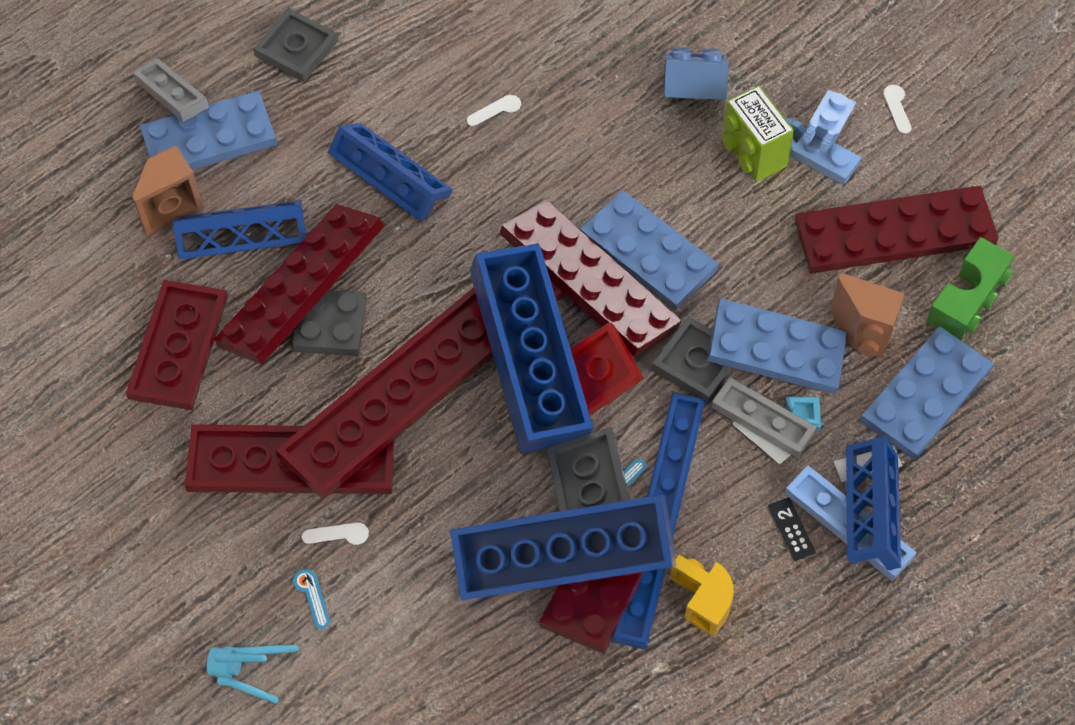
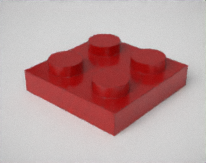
(604, 367)

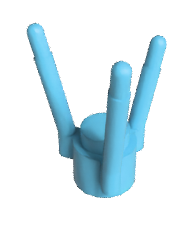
(228, 661)

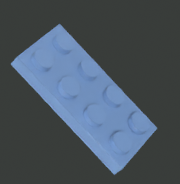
(216, 133)
(650, 250)
(777, 346)
(926, 393)

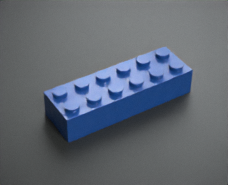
(530, 347)
(563, 547)

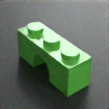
(985, 270)

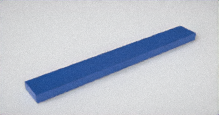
(669, 480)

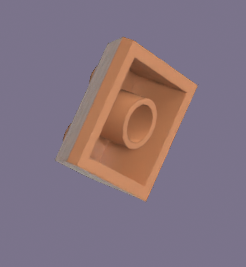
(165, 190)
(866, 313)

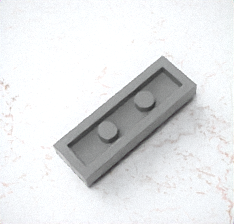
(170, 90)
(763, 417)

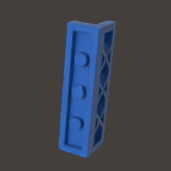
(388, 169)
(236, 217)
(885, 503)

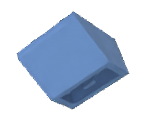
(696, 74)

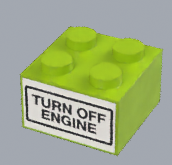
(757, 134)

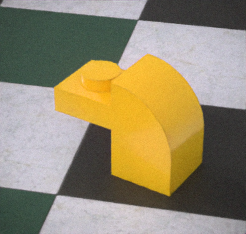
(711, 591)

